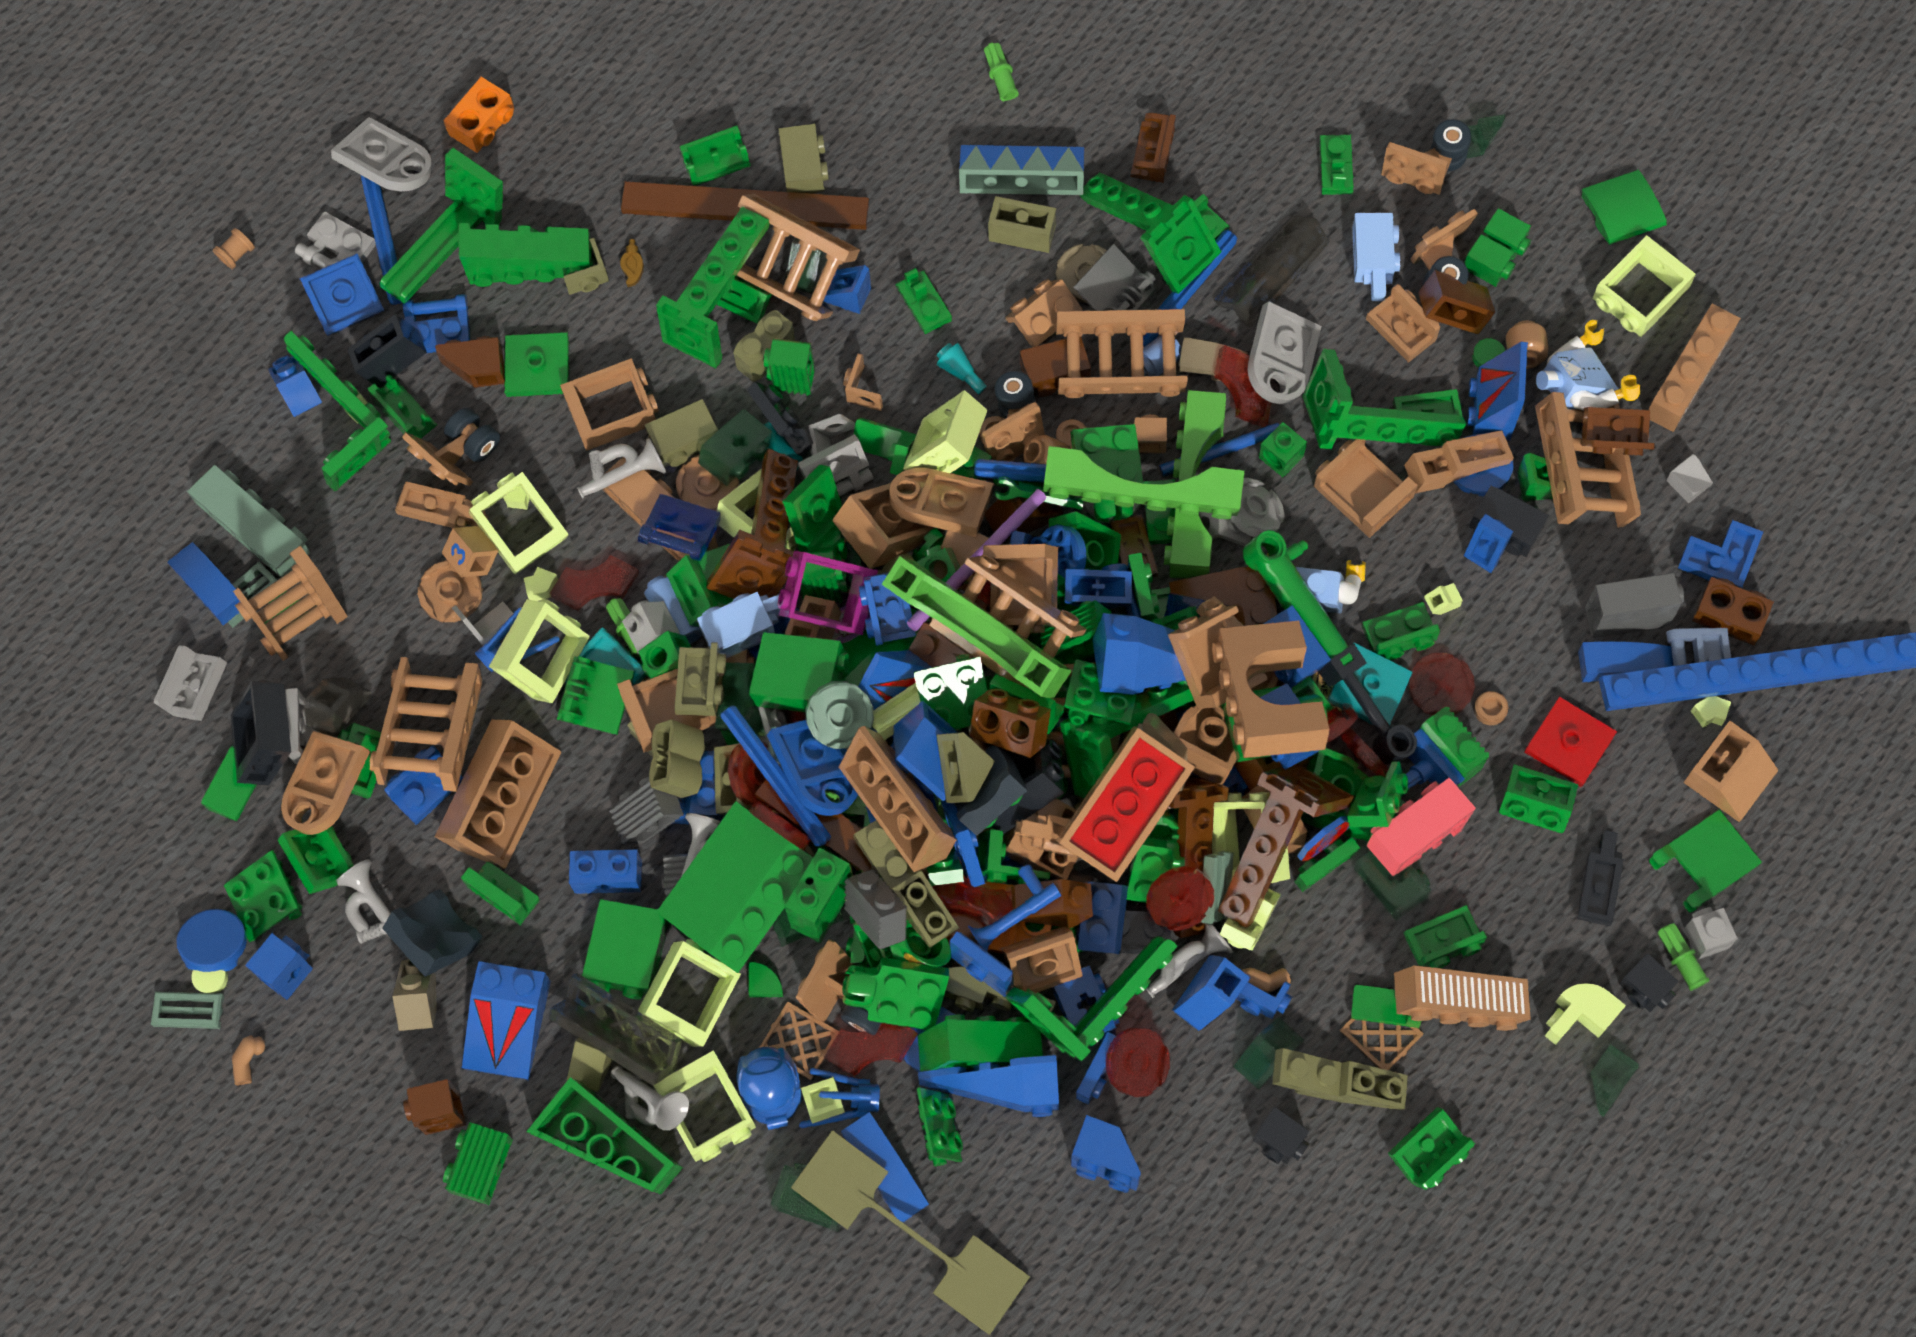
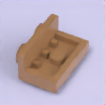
(1038, 314)
(1404, 323)

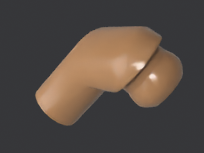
(1265, 981)
(241, 1058)

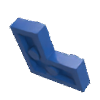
(1728, 561)

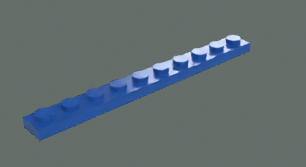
(1758, 671)

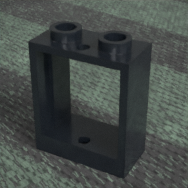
(260, 733)
(1042, 785)

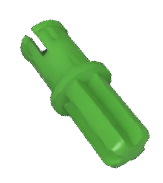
(1000, 71)
(618, 612)
(1682, 956)

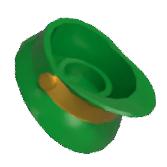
(917, 951)

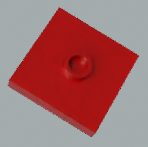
(1570, 741)

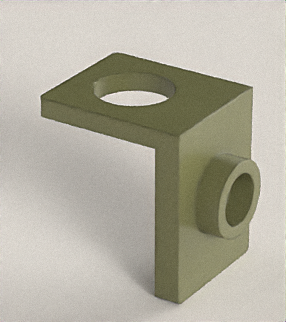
(589, 278)

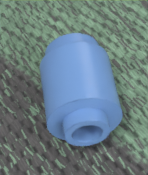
(1154, 357)

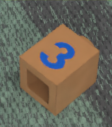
(470, 551)

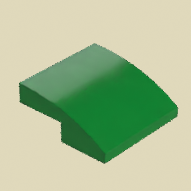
(1624, 207)

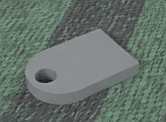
(384, 156)
(1282, 351)

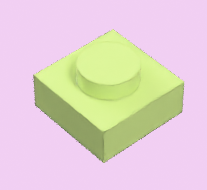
(819, 1107)

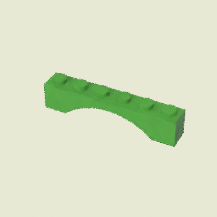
(1202, 429)
(1075, 474)
(976, 625)

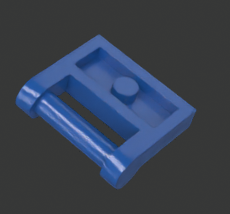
(439, 330)

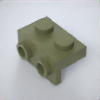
(698, 680)

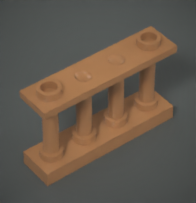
(810, 238)
(1136, 325)
(1566, 475)
(987, 569)
(310, 583)
(452, 740)

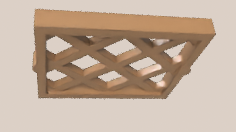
(775, 1027)
(1401, 1051)

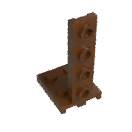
(759, 559)
(1290, 795)
(1196, 826)

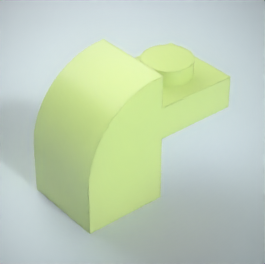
(1248, 937)
(1587, 1004)

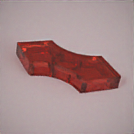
(1233, 372)
(608, 579)
(976, 902)
(857, 1049)

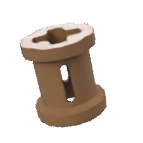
(233, 248)

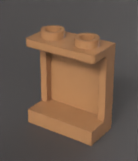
(1363, 487)
(1034, 568)
(1194, 652)
(654, 703)

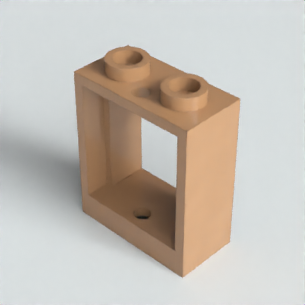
(601, 381)

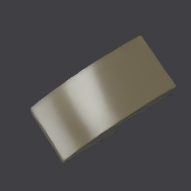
(1200, 356)

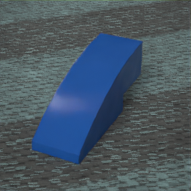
(206, 582)
(1621, 657)
(898, 1186)

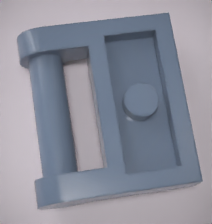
(1707, 643)

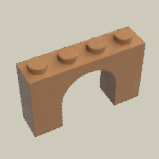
(1260, 725)

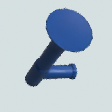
(1040, 899)

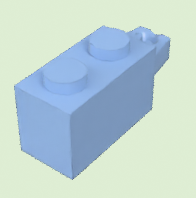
(1374, 251)
(740, 622)

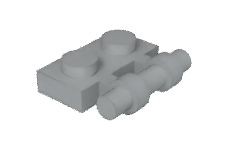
(337, 238)
(844, 461)

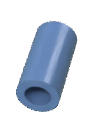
(660, 590)

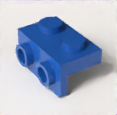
(887, 611)

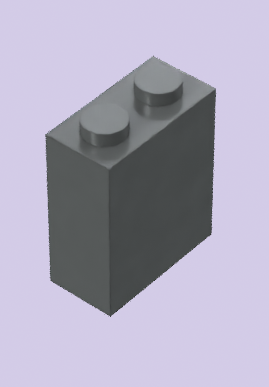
(1633, 605)

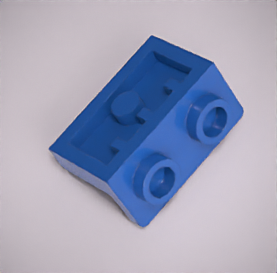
(418, 791)

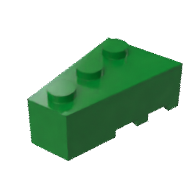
(977, 1041)

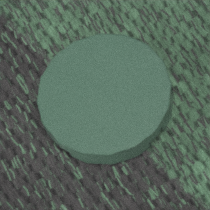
(837, 713)

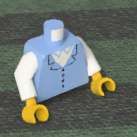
(1582, 376)
(1332, 588)

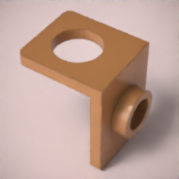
(853, 394)

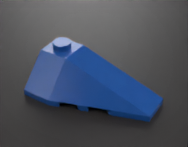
(1134, 655)
(1023, 1085)

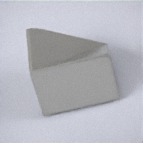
(1689, 478)

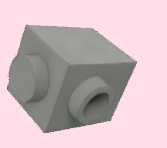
(648, 622)
(1710, 932)

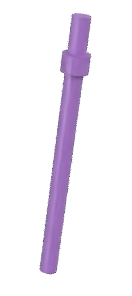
(997, 538)

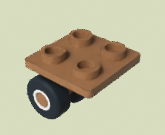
(1428, 169)
(1438, 246)
(1020, 414)
(464, 437)
(824, 986)

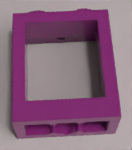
(854, 613)

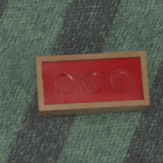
(1125, 803)

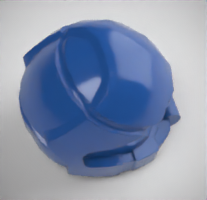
(769, 1085)

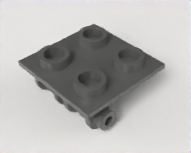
(1115, 283)

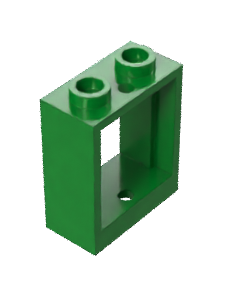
(815, 906)

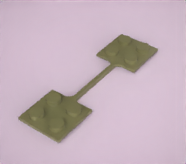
(976, 1282)

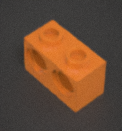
(473, 111)

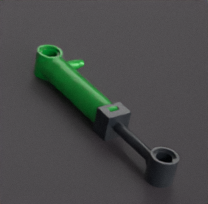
(1293, 590)

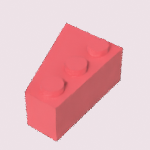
(1421, 826)

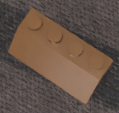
(498, 793)
(896, 801)

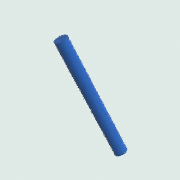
(1227, 447)

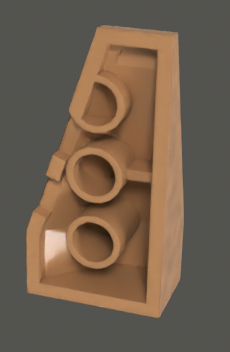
(1209, 740)

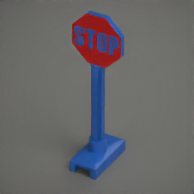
(1428, 765)

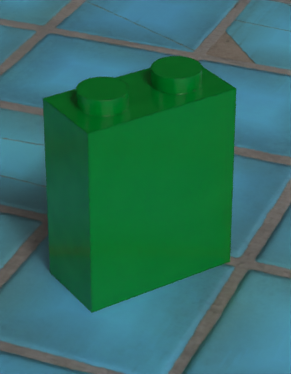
(794, 668)
(625, 948)

